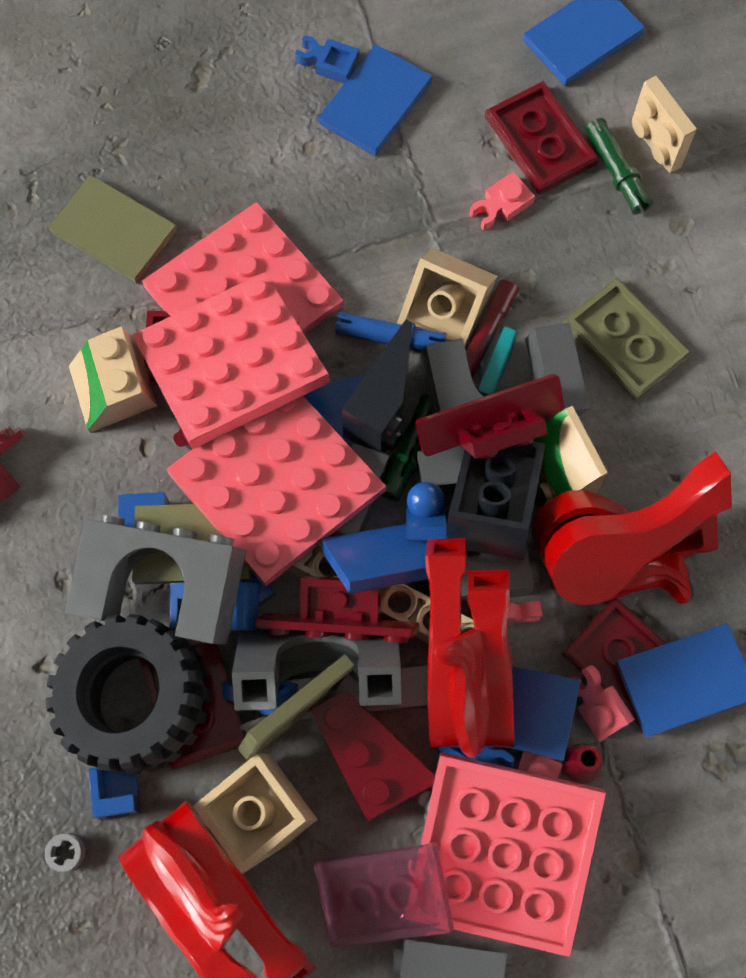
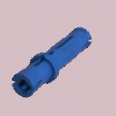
(384, 331)

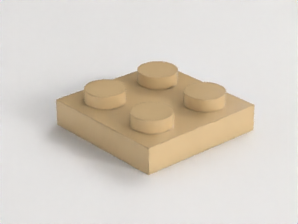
(663, 125)

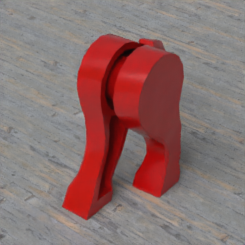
(606, 552)
(473, 669)
(205, 898)

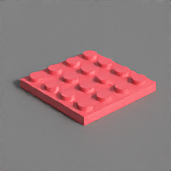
(237, 253)
(230, 360)
(277, 485)
(513, 850)

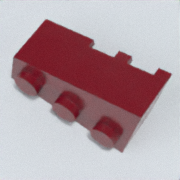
(369, 756)

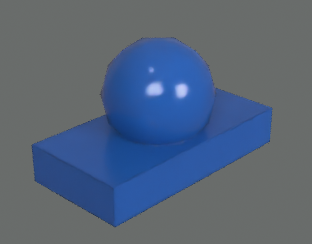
(425, 512)

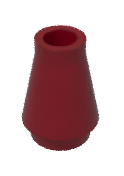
(576, 769)

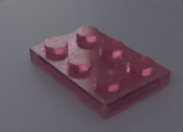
(384, 895)

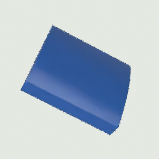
(542, 712)

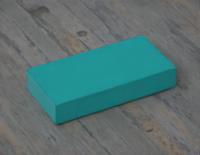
(498, 362)

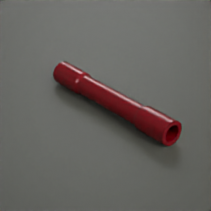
(496, 311)

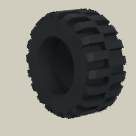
(81, 680)

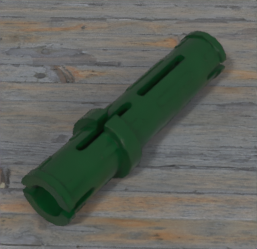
(625, 177)
(404, 460)

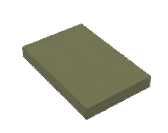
(113, 229)
(627, 338)
(160, 566)
(295, 707)

